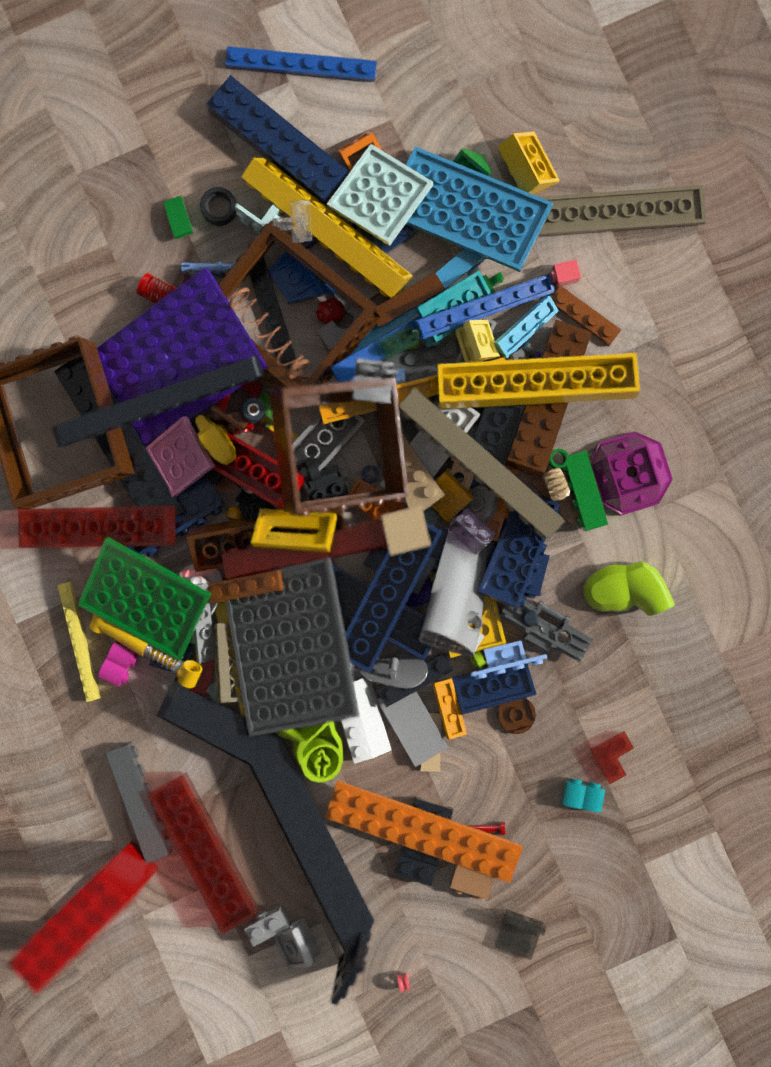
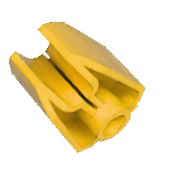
(215, 440)

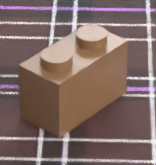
(470, 882)

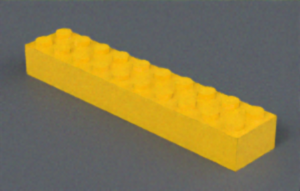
(329, 228)
(538, 381)

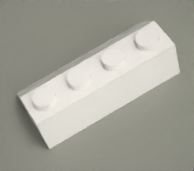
(367, 732)

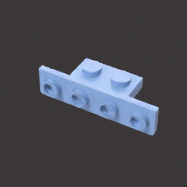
(504, 657)

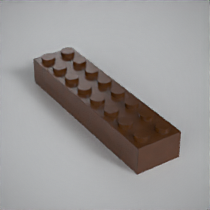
(542, 421)
(211, 541)

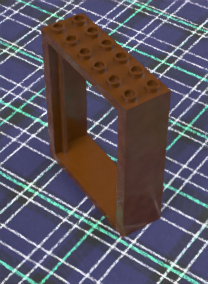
(349, 341)
(11, 452)

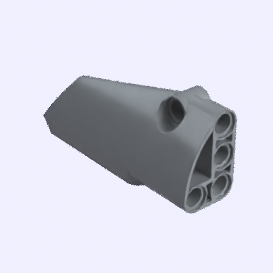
(455, 599)

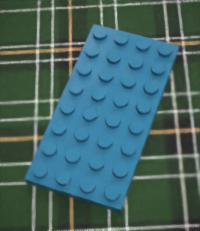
(477, 211)

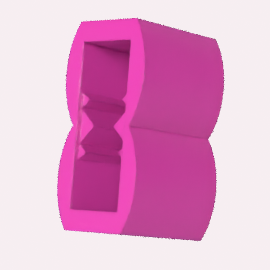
(117, 664)

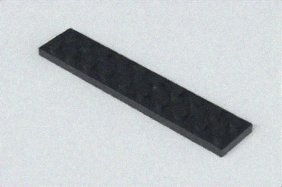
(147, 484)

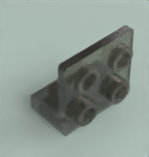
(519, 934)

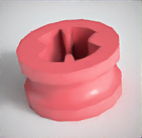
(403, 982)

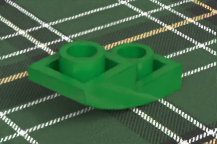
(178, 217)

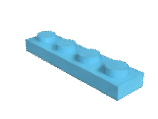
(526, 326)

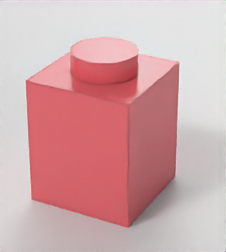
(565, 273)

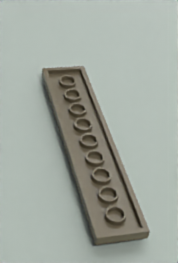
(625, 210)

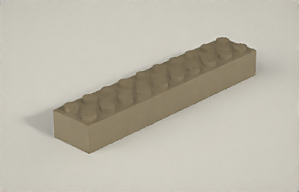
(483, 464)

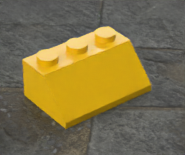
(528, 162)

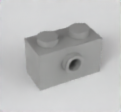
(267, 925)

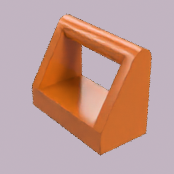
(354, 146)

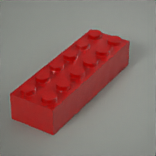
(254, 471)

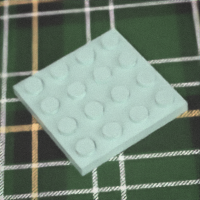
(380, 194)

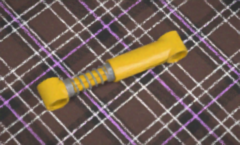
(187, 672)

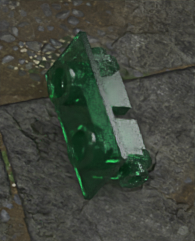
(399, 341)

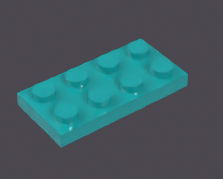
(460, 293)

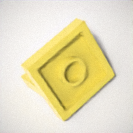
(476, 341)

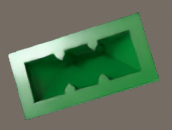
(473, 161)

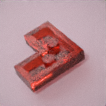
(607, 756)

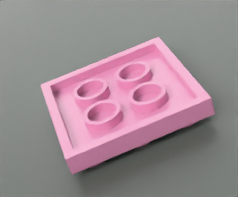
(180, 456)

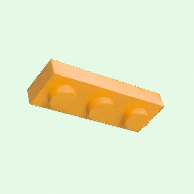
(449, 708)

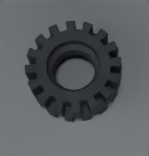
(252, 504)

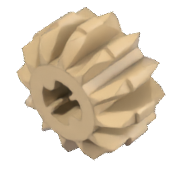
(556, 484)

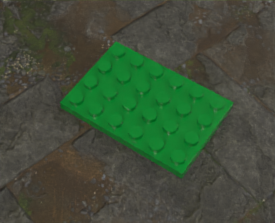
(144, 598)

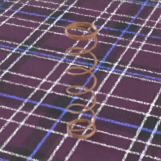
(294, 367)

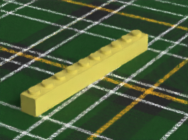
(79, 641)

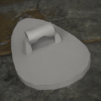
(398, 672)

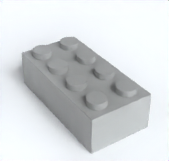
(326, 440)

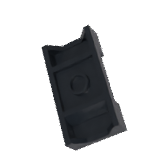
(416, 864)

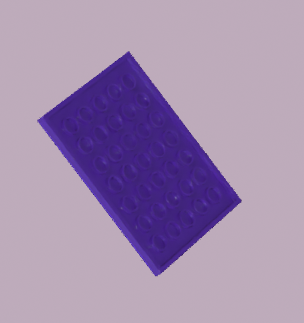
(173, 342)

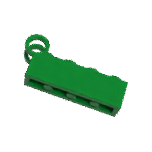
(583, 488)

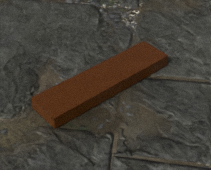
(409, 299)

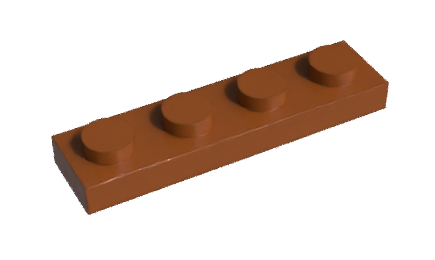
(585, 316)
(245, 586)

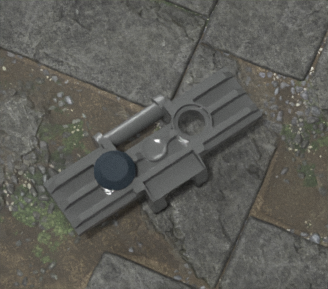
(544, 633)

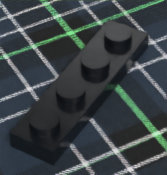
(436, 669)

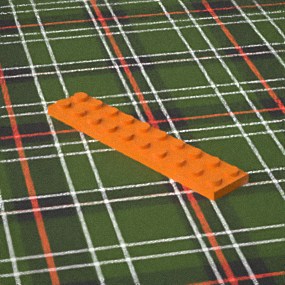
(424, 831)

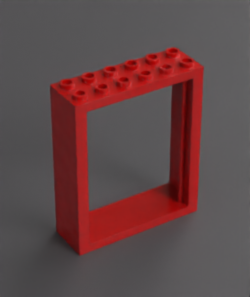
(82, 918)

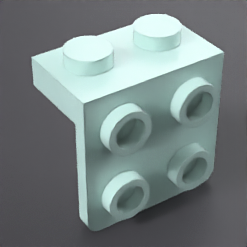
(248, 218)

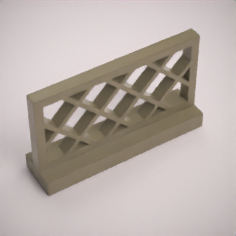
(222, 667)

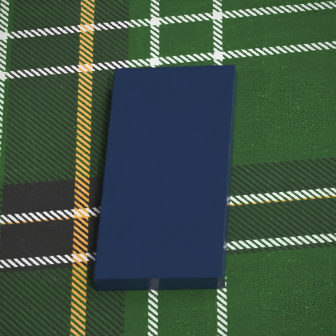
(492, 690)

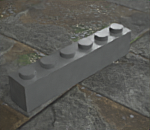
(139, 806)

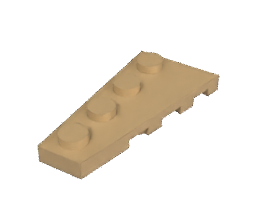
(421, 485)

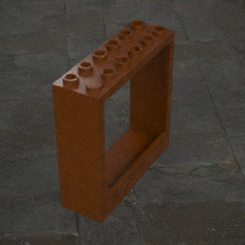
(389, 435)

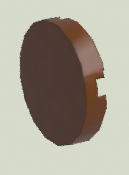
(516, 716)

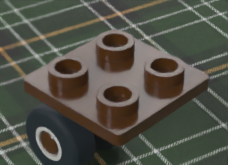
(249, 413)

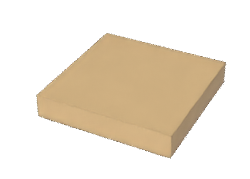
(406, 530)

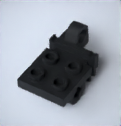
(322, 483)

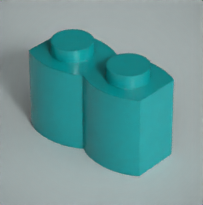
(583, 796)

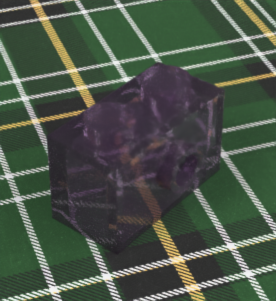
(471, 531)

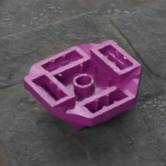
(650, 466)

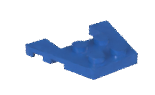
(296, 280)

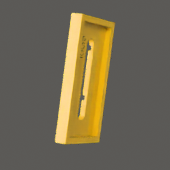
(270, 518)

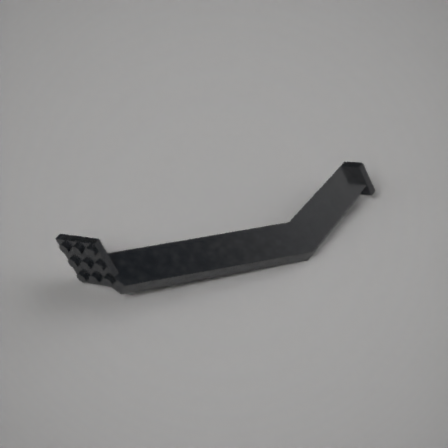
(295, 815)

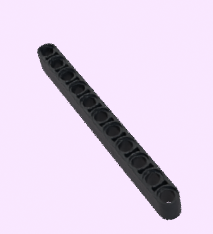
(157, 402)

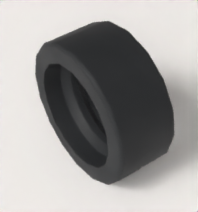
(210, 194)

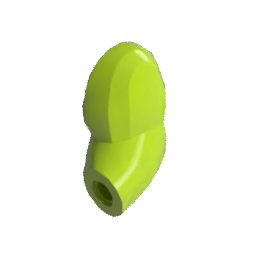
(626, 586)
(316, 750)

